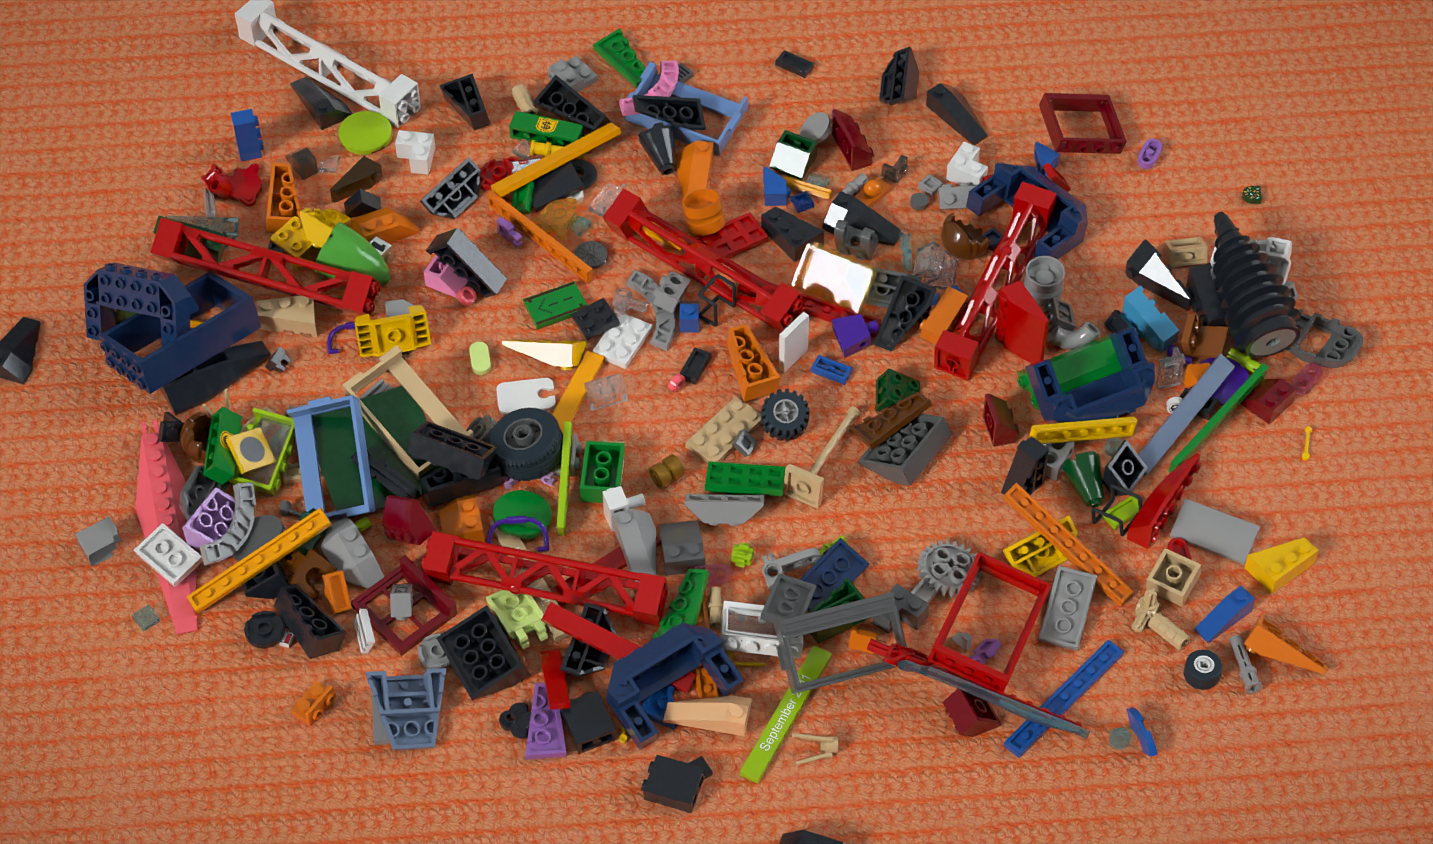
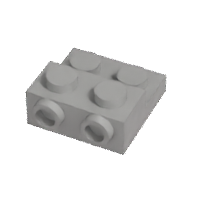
(574, 73)

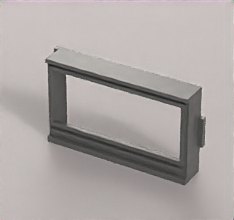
(831, 618)

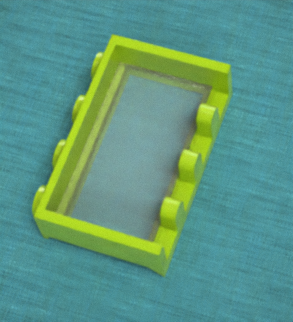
(280, 436)

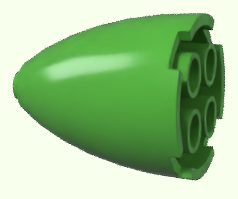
(352, 252)

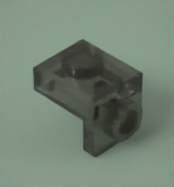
(895, 172)

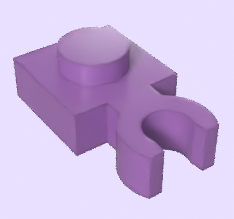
(507, 229)

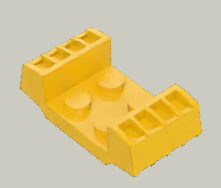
(383, 334)

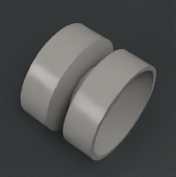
(1044, 279)

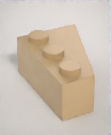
(288, 314)

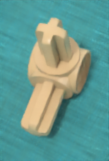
(1145, 610)

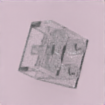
(935, 266)

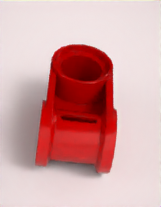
(217, 181)

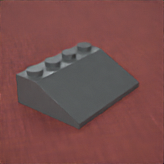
(908, 450)

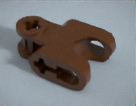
(306, 569)

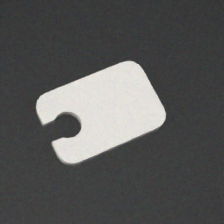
(524, 394)

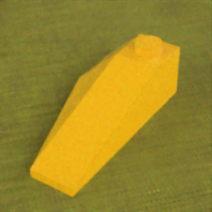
(320, 223)

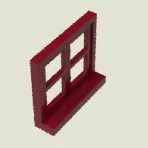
(426, 590)

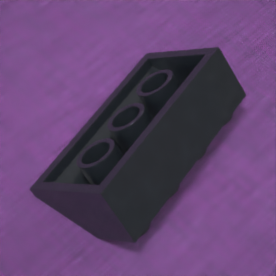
(451, 450)

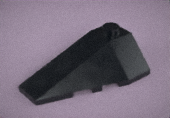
(955, 111)
(1149, 271)

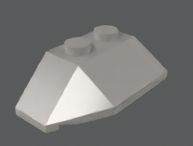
(724, 508)
(349, 552)

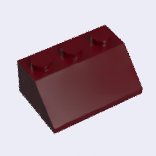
(851, 141)
(406, 521)

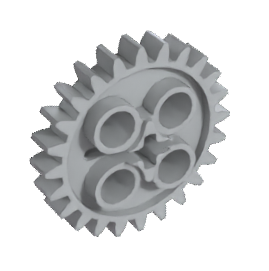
(946, 567)

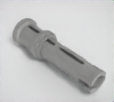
(1247, 671)

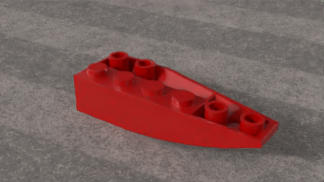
(1162, 503)

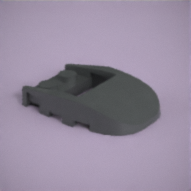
(1339, 349)

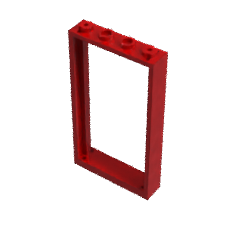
(973, 669)

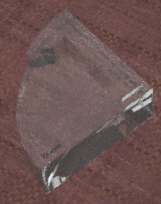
(522, 149)
(329, 165)

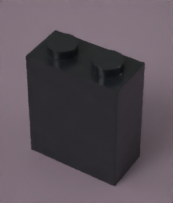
(588, 722)
(673, 783)

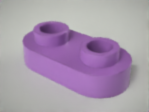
(1149, 153)

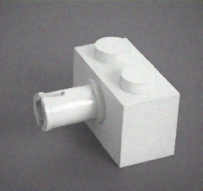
(616, 501)

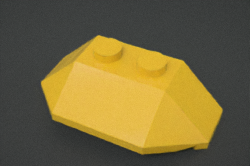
(1035, 553)

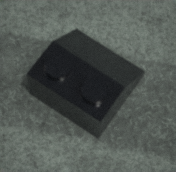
(1124, 469)

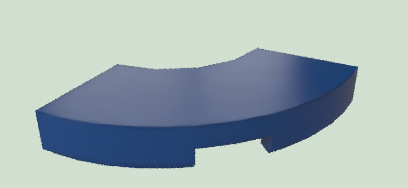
(1145, 737)

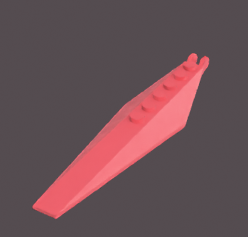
(158, 503)

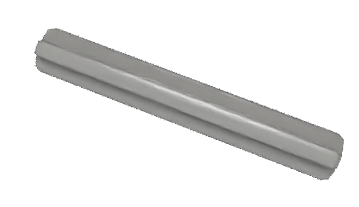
(209, 204)

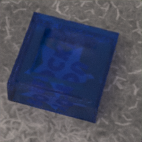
(802, 202)

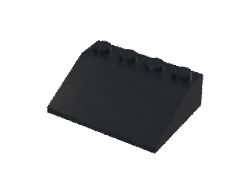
(482, 654)

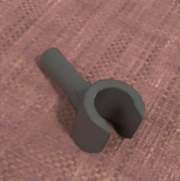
(285, 509)

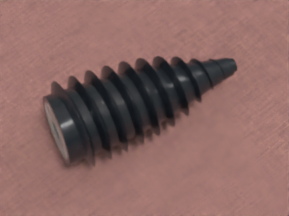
(1252, 294)

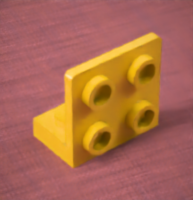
(293, 240)

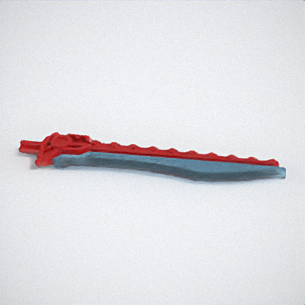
(916, 662)

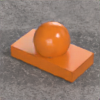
(873, 191)
(337, 592)

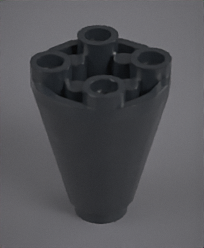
(660, 146)

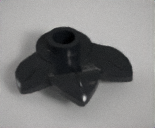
(520, 720)

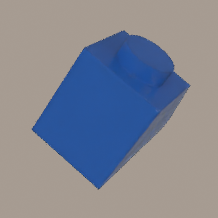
(774, 188)
(689, 316)

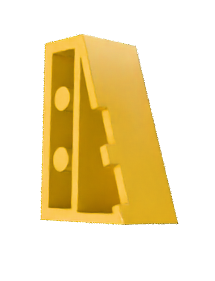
(1281, 563)

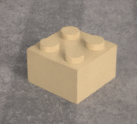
(1174, 577)

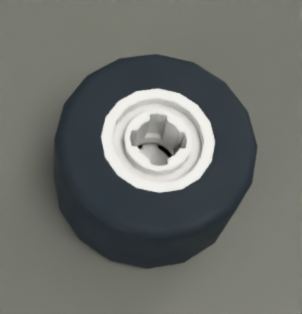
(1202, 669)

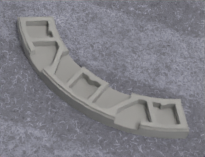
(664, 320)
(239, 527)

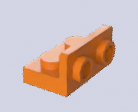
(314, 702)

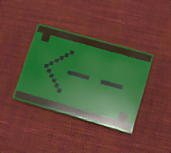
(554, 304)

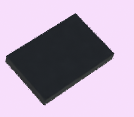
(556, 186)

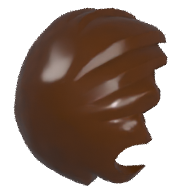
(962, 239)
(195, 436)

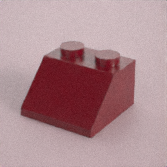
(1270, 399)
(999, 421)
(970, 714)

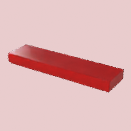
(554, 679)

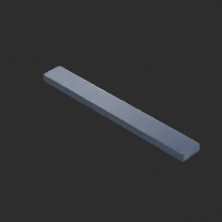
(1185, 411)

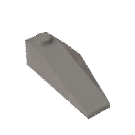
(637, 539)

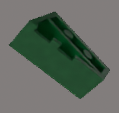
(844, 594)

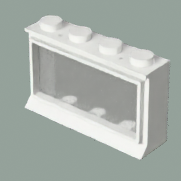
(746, 632)

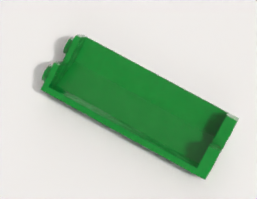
(1078, 366)

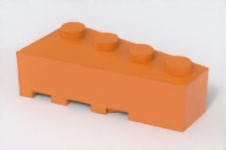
(751, 365)

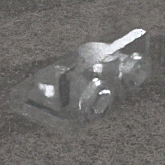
(1170, 370)

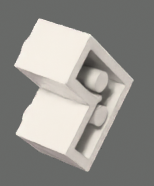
(417, 148)
(965, 166)

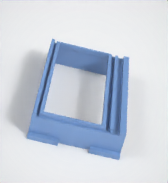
(708, 101)
(309, 459)

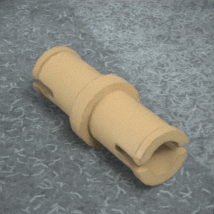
(715, 607)

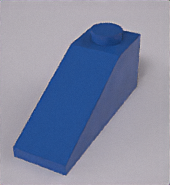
(1226, 614)

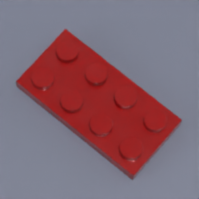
(736, 236)

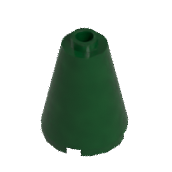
(1086, 477)

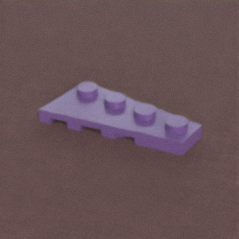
(545, 728)

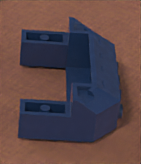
(1070, 217)
(138, 292)
(1102, 398)
(661, 664)

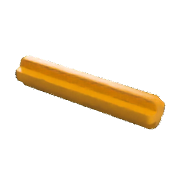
(812, 189)

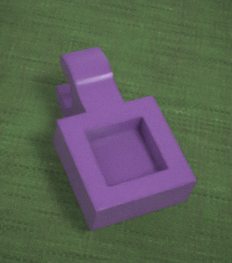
(986, 649)

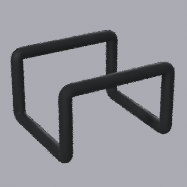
(712, 302)
(1095, 519)

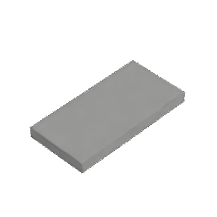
(1067, 608)

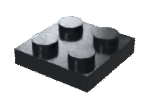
(595, 319)

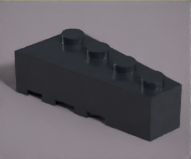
(309, 622)

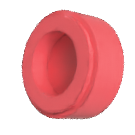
(466, 296)
(676, 382)

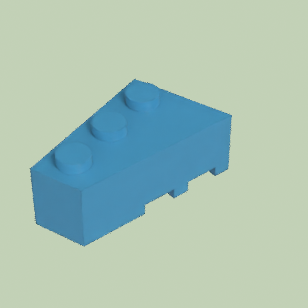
(1148, 321)

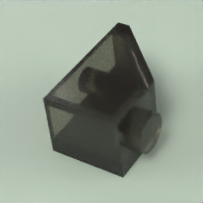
(303, 162)

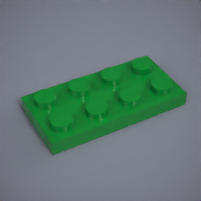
(745, 478)

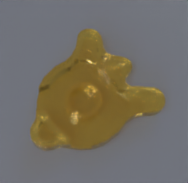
(557, 216)

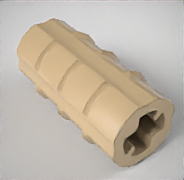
(524, 99)
(1169, 631)

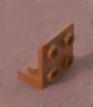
(1203, 340)

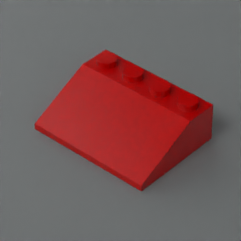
(1021, 323)

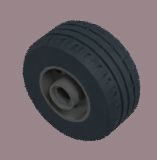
(527, 444)

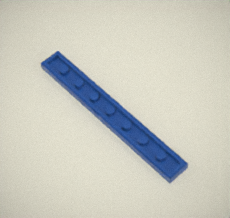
(1066, 696)

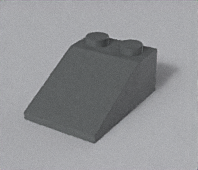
(681, 547)

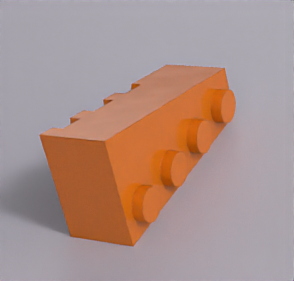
(282, 198)

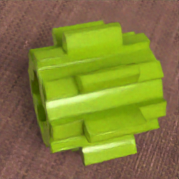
(742, 555)

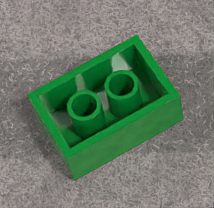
(601, 469)

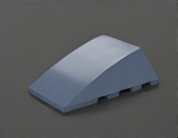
(409, 706)

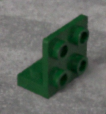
(893, 387)

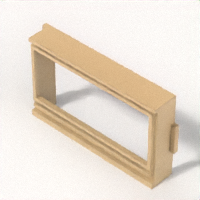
(419, 392)

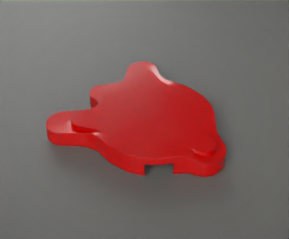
(493, 172)
(245, 184)

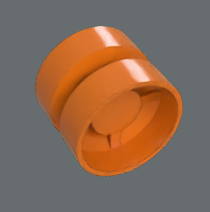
(703, 212)

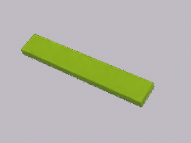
(564, 478)

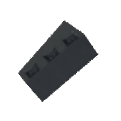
(790, 232)
(1028, 466)

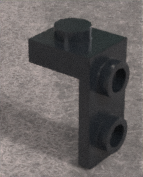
(170, 428)

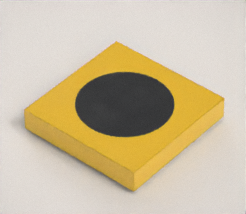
(250, 450)

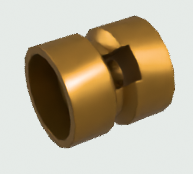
(668, 470)

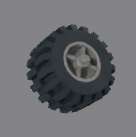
(785, 415)

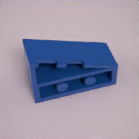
(247, 134)

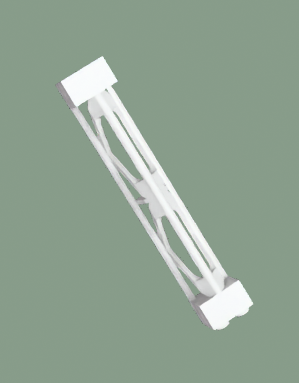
(396, 98)

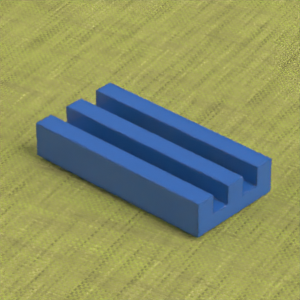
(829, 371)

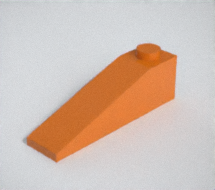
(695, 166)
(1269, 642)

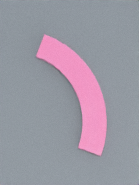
(666, 85)

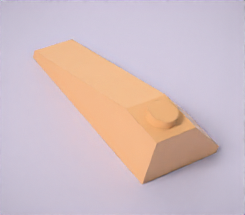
(717, 714)

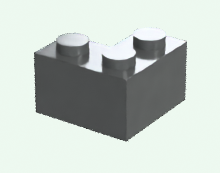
(910, 607)

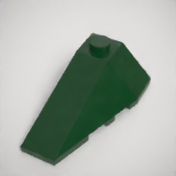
(214, 248)

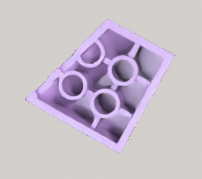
(210, 519)

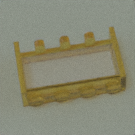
(835, 276)

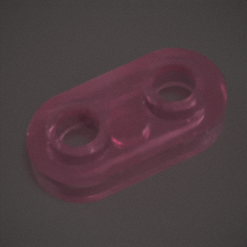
(1304, 381)
(713, 569)

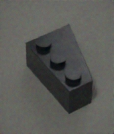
(466, 100)
(1204, 294)

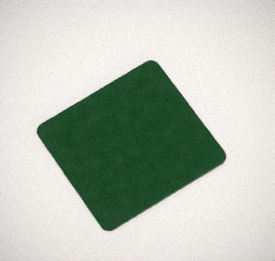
(337, 443)

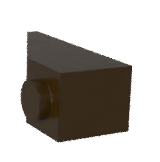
(361, 175)

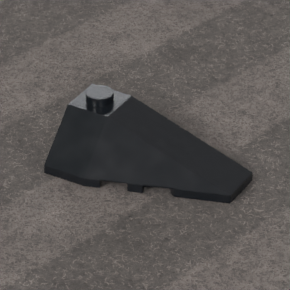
(320, 103)
(674, 110)
(860, 216)
(906, 307)
(18, 350)
(266, 583)

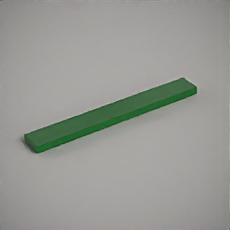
(1219, 417)

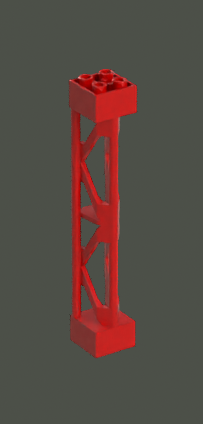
(173, 238)
(780, 304)

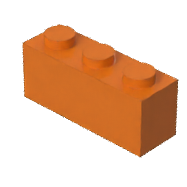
(943, 315)

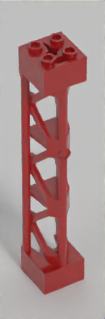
(960, 351)
(443, 567)

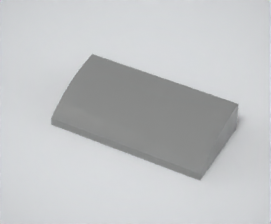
(1215, 531)

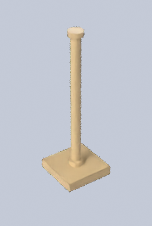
(806, 485)

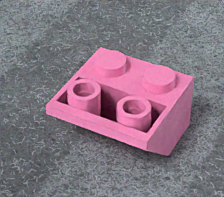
(442, 278)

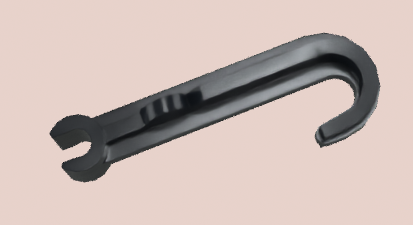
(389, 478)

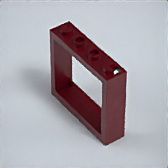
(1082, 103)

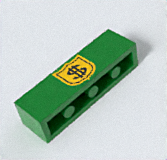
(544, 129)
(219, 459)

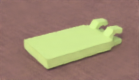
(517, 615)

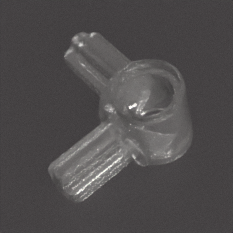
(623, 301)

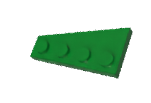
(620, 56)
(687, 604)

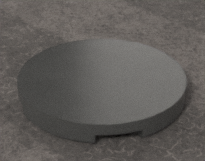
(262, 531)

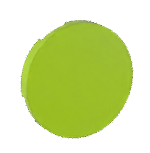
(365, 132)

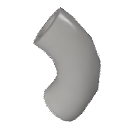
(1073, 339)

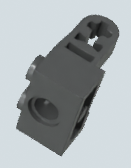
(847, 235)

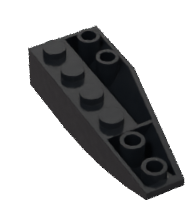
(213, 376)

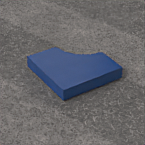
(656, 705)

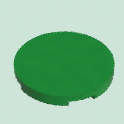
(522, 504)

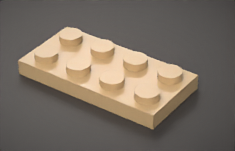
(716, 436)

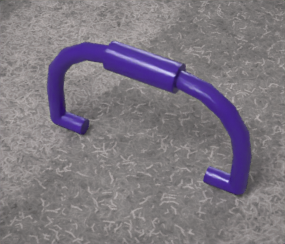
(348, 325)
(520, 520)

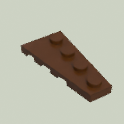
(881, 427)

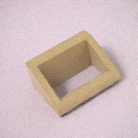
(1185, 251)

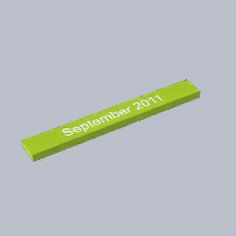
(784, 717)

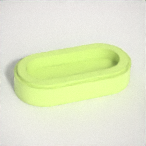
(480, 358)

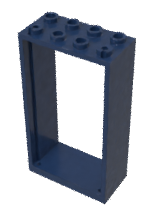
(190, 349)

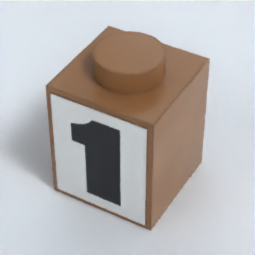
(384, 248)

